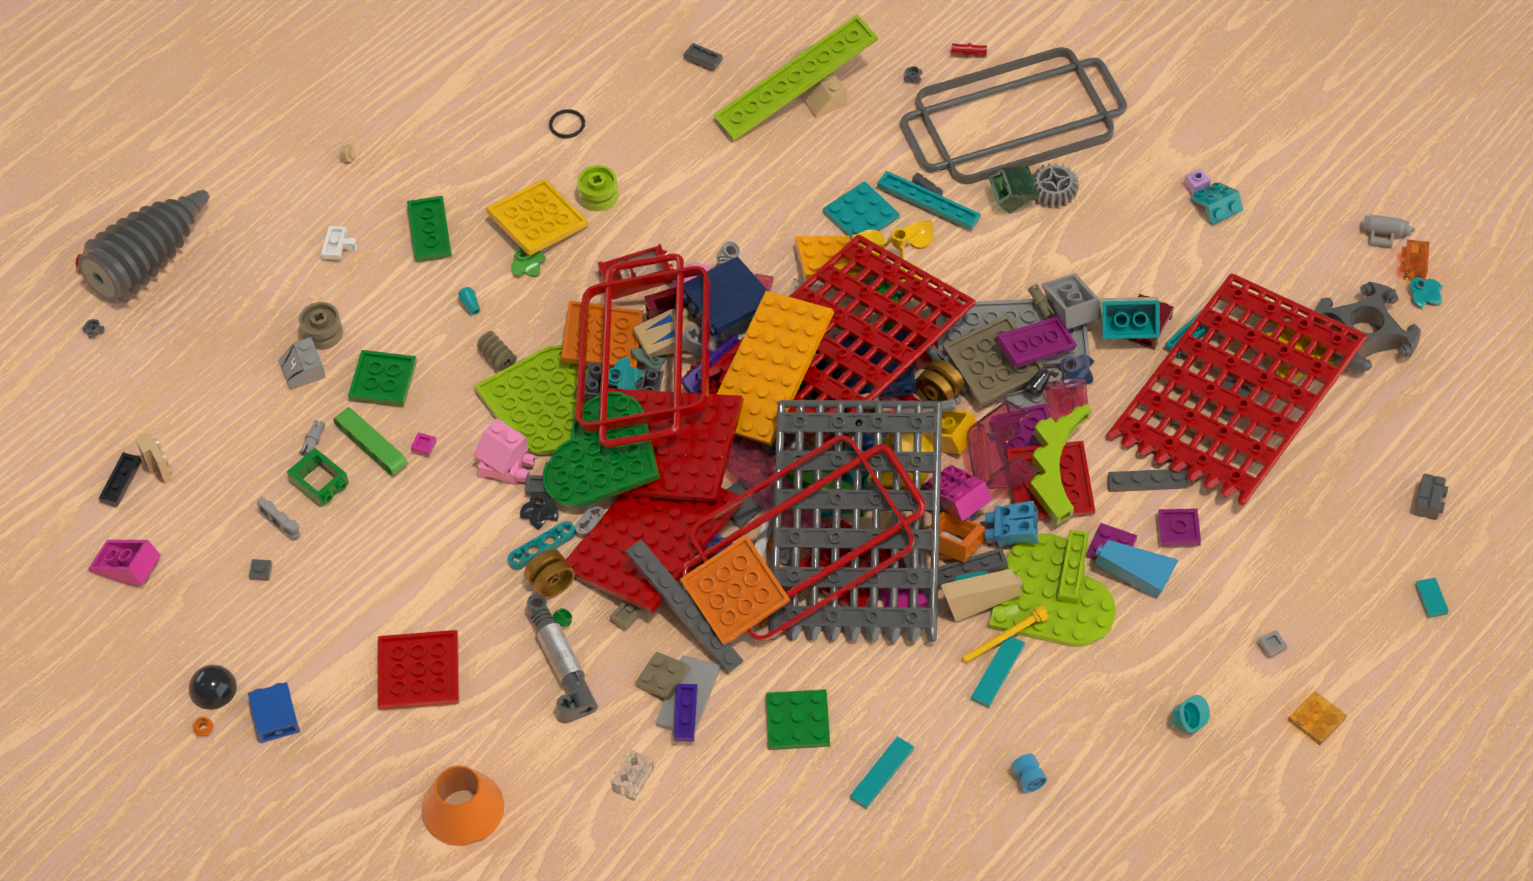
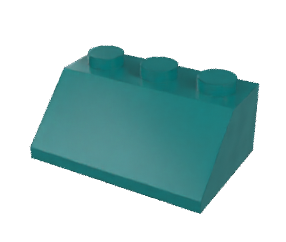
(1130, 317)

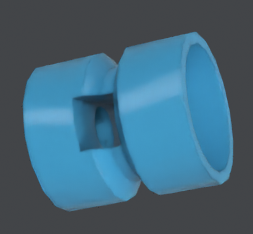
(1027, 769)

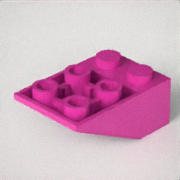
(960, 492)

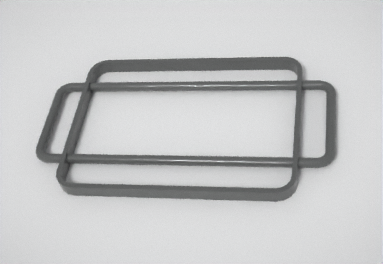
(1004, 68)

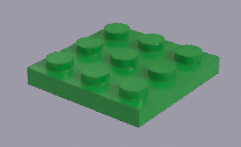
(382, 377)
(798, 719)

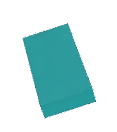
(1432, 597)

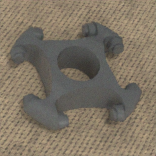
(1372, 312)

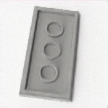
(702, 674)

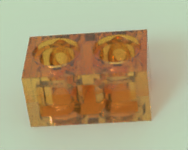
(1415, 259)

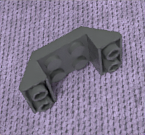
(650, 381)

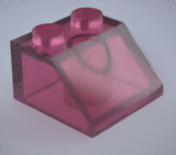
(1065, 396)

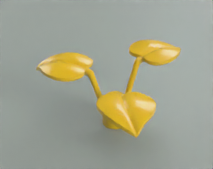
(918, 234)

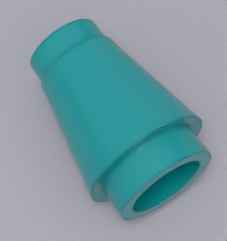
(469, 300)

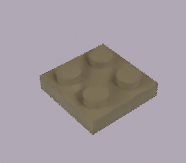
(662, 675)

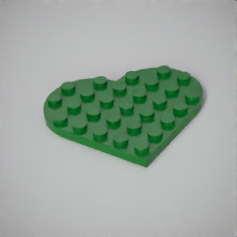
(587, 471)

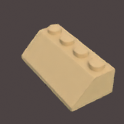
(825, 95)

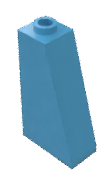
(1136, 566)

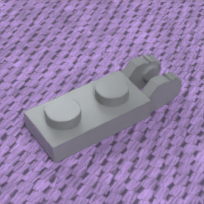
(278, 519)

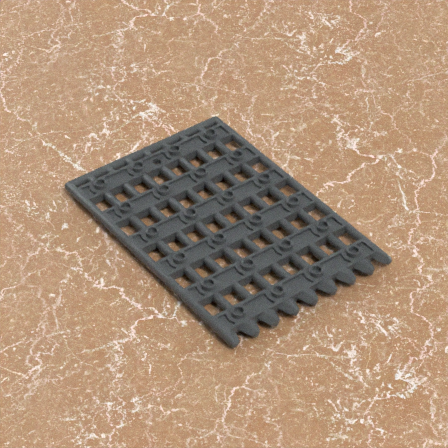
(857, 500)

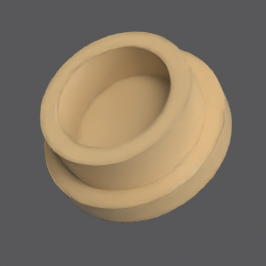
(348, 153)

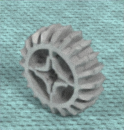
(1055, 184)

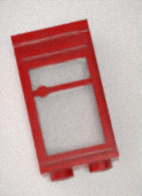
(635, 272)

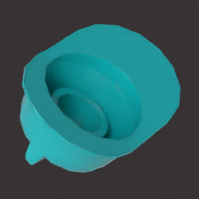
(1191, 714)

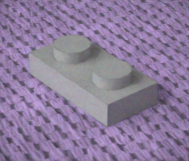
(1027, 399)

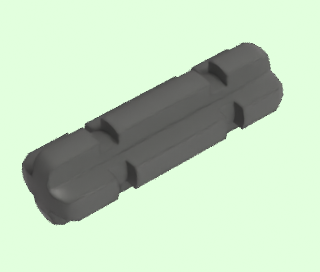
(924, 182)

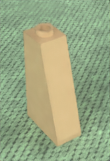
(981, 592)

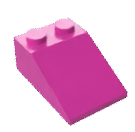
(126, 561)

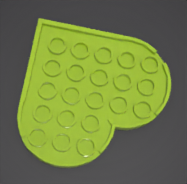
(535, 398)
(1041, 572)

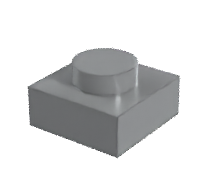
(1272, 643)

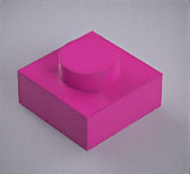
(423, 444)

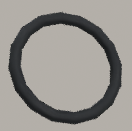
(566, 135)

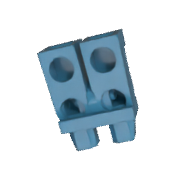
(1013, 524)

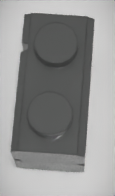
(1430, 496)

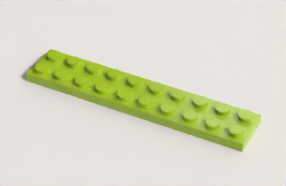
(795, 77)

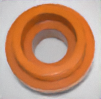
(202, 721)

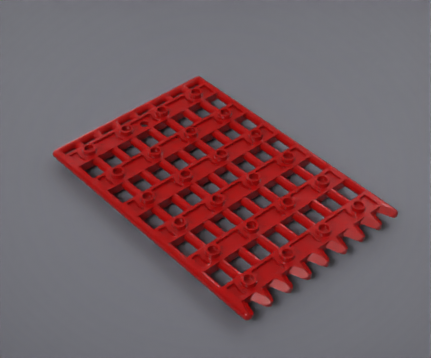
(863, 331)
(1214, 357)

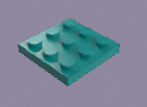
(860, 211)

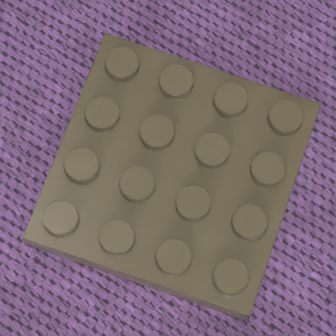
(985, 365)

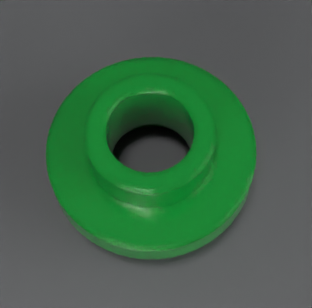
(563, 617)

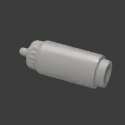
(1386, 226)

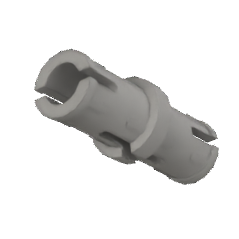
(312, 438)

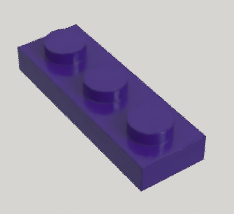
(685, 712)

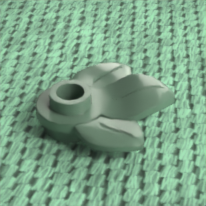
(653, 362)

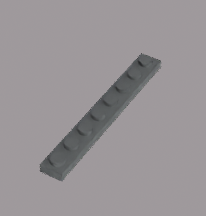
(682, 605)

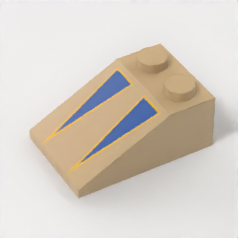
(658, 333)

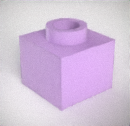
(1197, 181)

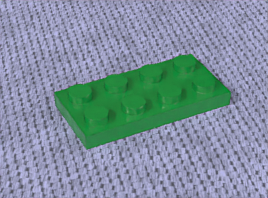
(429, 228)

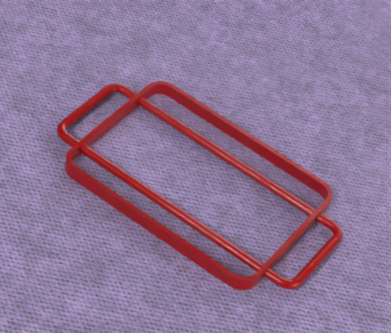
(677, 411)
(861, 458)

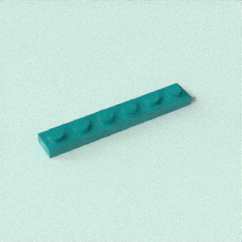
(929, 200)

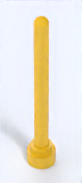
(1039, 614)

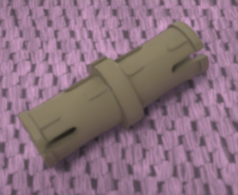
(1041, 302)

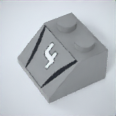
(301, 364)

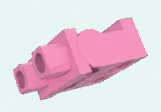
(514, 474)

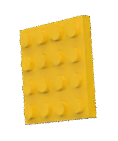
(537, 217)

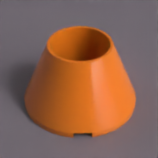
(467, 821)

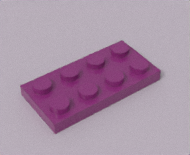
(1036, 342)

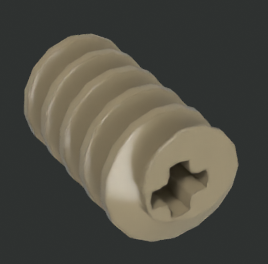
(496, 351)

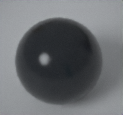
(212, 687)

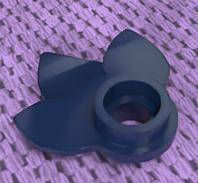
(1080, 368)

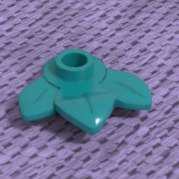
(1427, 291)
(626, 374)

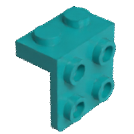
(1218, 201)

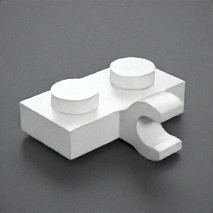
(336, 242)

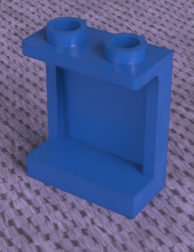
(273, 712)

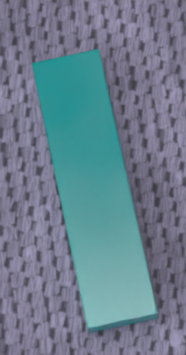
(997, 671)
(881, 772)

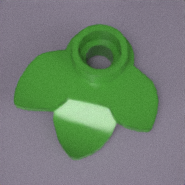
(527, 264)

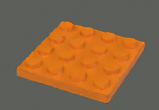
(621, 338)
(735, 590)

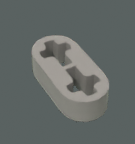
(587, 521)

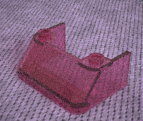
(988, 448)

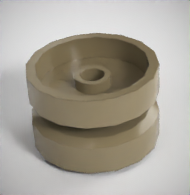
(322, 324)

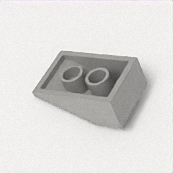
(1072, 300)

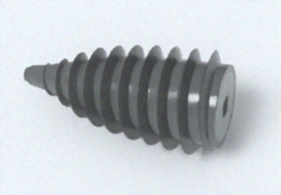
(138, 245)

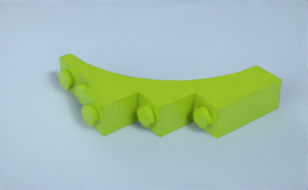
(1048, 486)

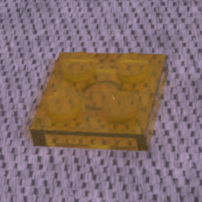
(1317, 718)

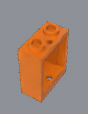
(969, 530)

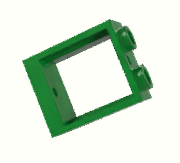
(308, 464)

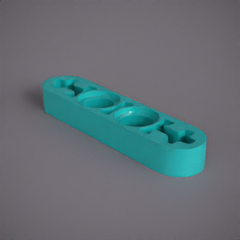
(539, 542)

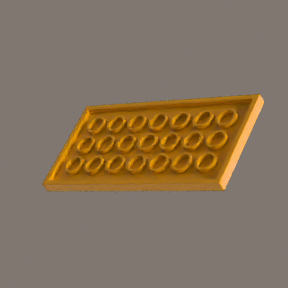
(773, 361)

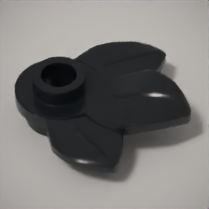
(539, 512)

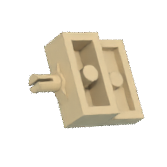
(153, 456)

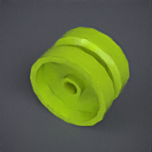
(597, 188)

